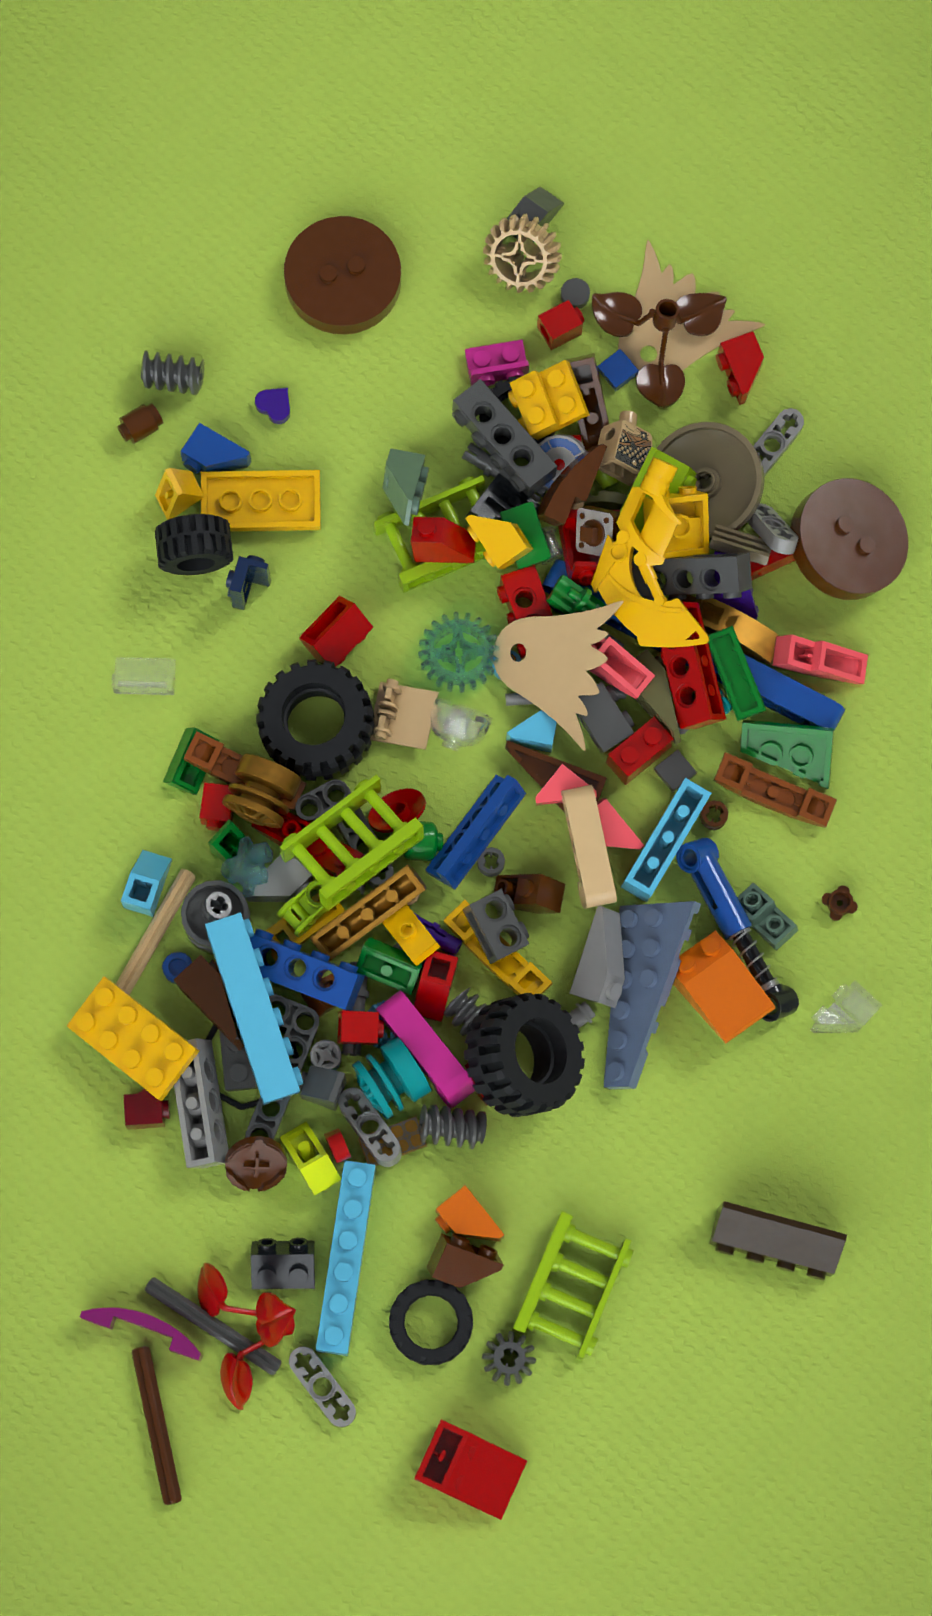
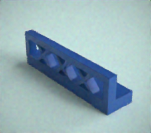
(476, 831)

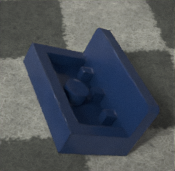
(247, 571)

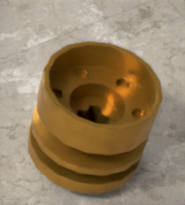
(263, 787)

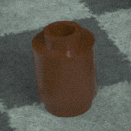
(140, 423)

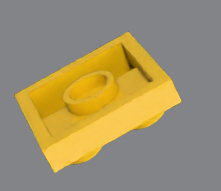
(548, 400)
(692, 510)

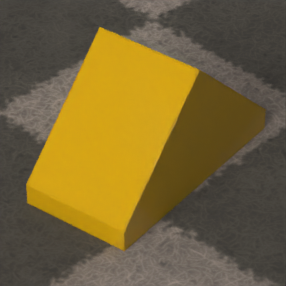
(177, 492)

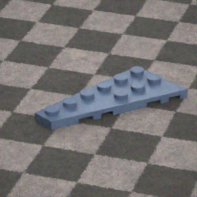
(651, 960)

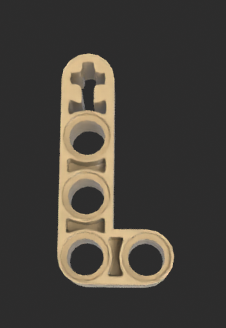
(589, 847)

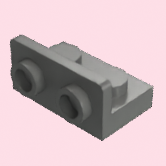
(236, 1067)

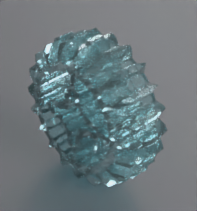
(448, 654)

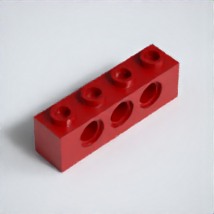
(523, 584)
(700, 677)

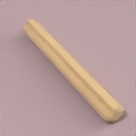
(155, 930)

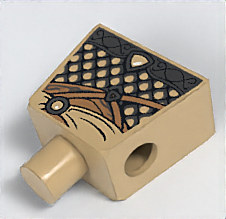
(625, 449)

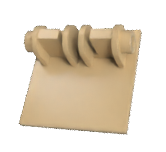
(403, 715)

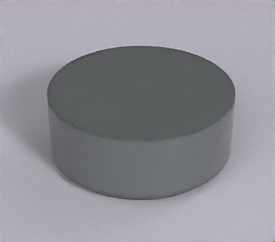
(576, 292)

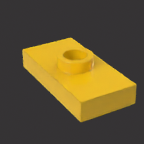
(411, 934)

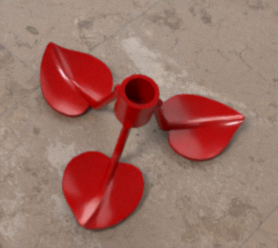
(273, 1322)

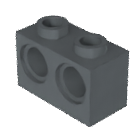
(488, 929)

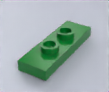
(735, 674)

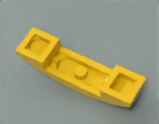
(511, 970)

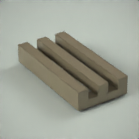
(734, 541)

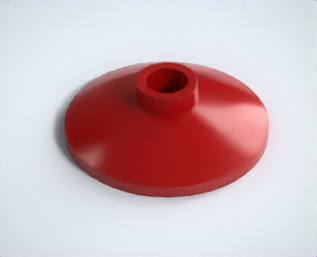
(405, 803)

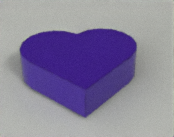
(274, 404)

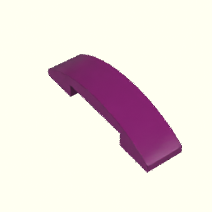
(107, 1316)

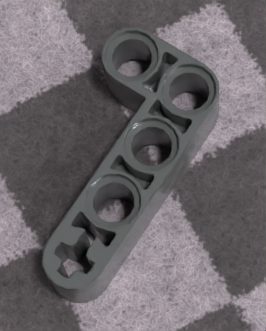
(319, 798)

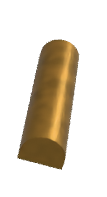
(369, 912)

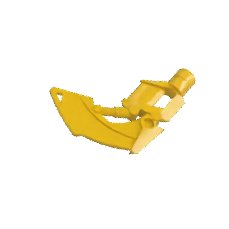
(657, 620)

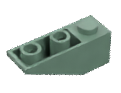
(405, 482)

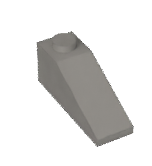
(601, 964)

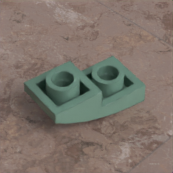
(766, 917)

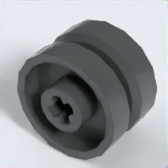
(191, 913)

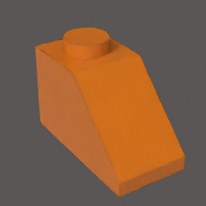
(467, 1217)

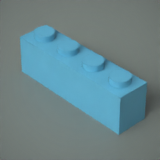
(665, 840)

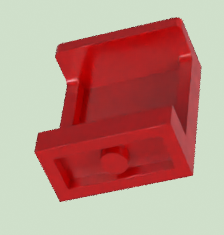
(579, 565)

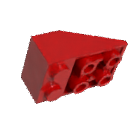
(470, 1469)

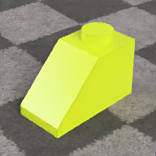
(310, 1158)

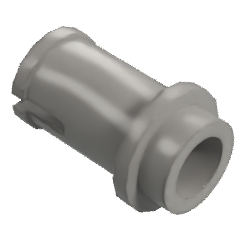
(582, 1014)

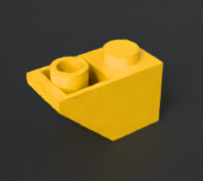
(501, 540)

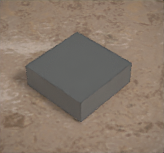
(674, 770)

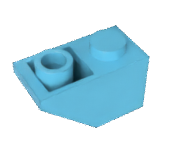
(146, 883)

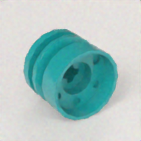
(391, 1078)

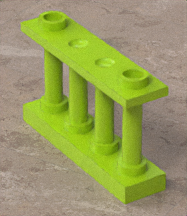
(416, 575)
(357, 870)
(542, 1290)

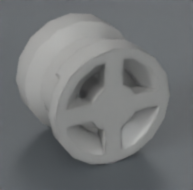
(326, 1051)

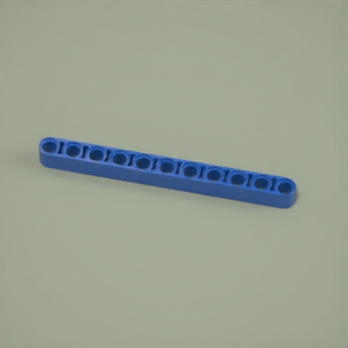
(776, 690)

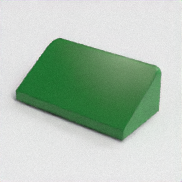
(528, 521)
(182, 773)
(388, 965)

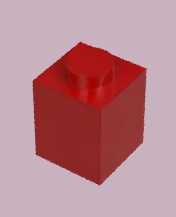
(560, 324)
(212, 810)
(359, 1027)

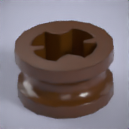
(722, 818)

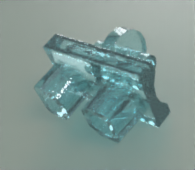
(248, 865)

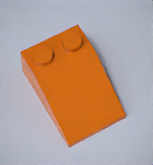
(721, 987)

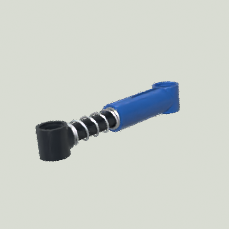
(701, 861)

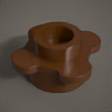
(841, 894)

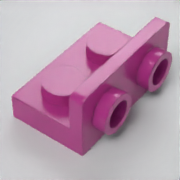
(496, 362)

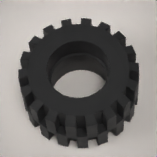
(193, 544)

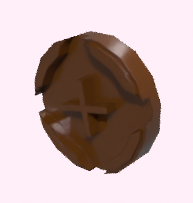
(256, 1163)

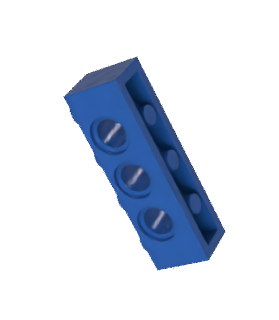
(346, 979)

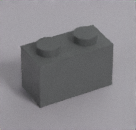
(604, 719)

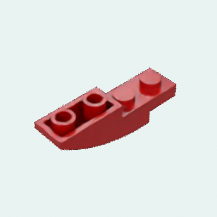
(317, 849)

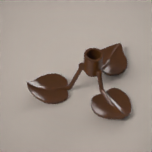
(621, 311)

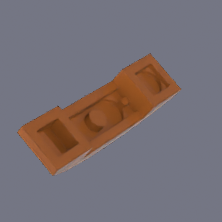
(222, 763)
(774, 792)

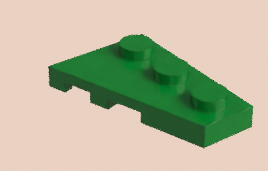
(791, 746)

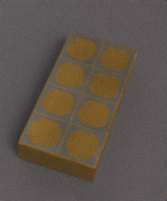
(406, 1133)

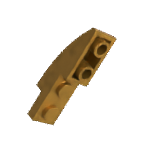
(754, 637)

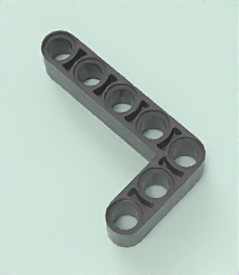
(297, 1036)

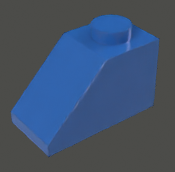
(212, 452)

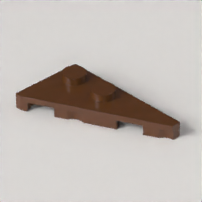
(542, 768)

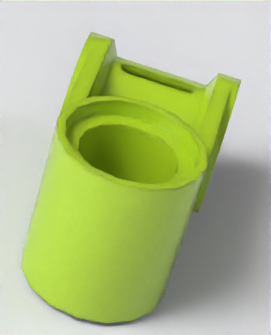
(304, 908)

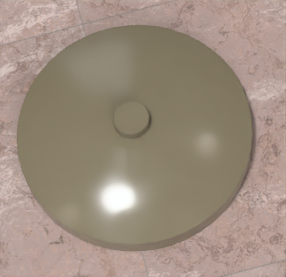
(725, 469)

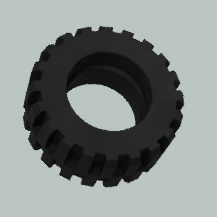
(310, 682)
(495, 1063)

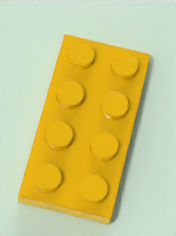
(263, 499)
(133, 1038)

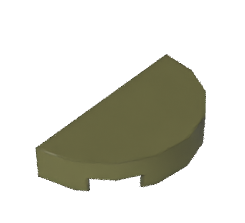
(606, 500)

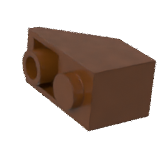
(532, 892)
(462, 1263)

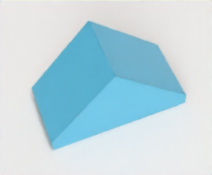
(535, 732)

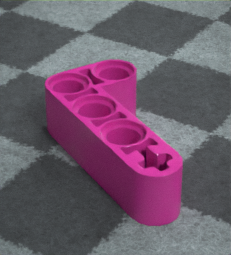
(427, 1049)

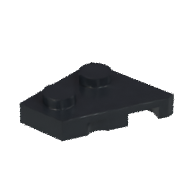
(499, 498)

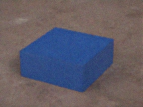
(618, 370)

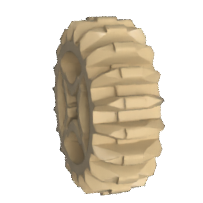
(501, 254)

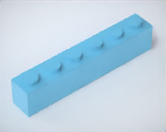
(252, 1008)
(346, 1258)

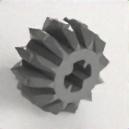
(518, 1362)

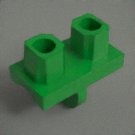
(571, 597)

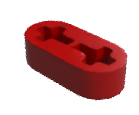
(337, 1145)

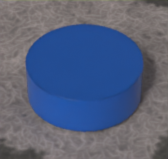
(175, 964)

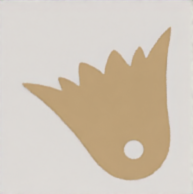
(681, 346)
(555, 662)

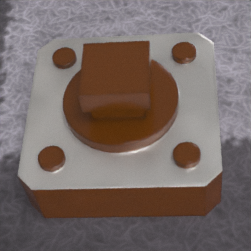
(593, 527)

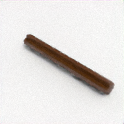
(156, 1425)

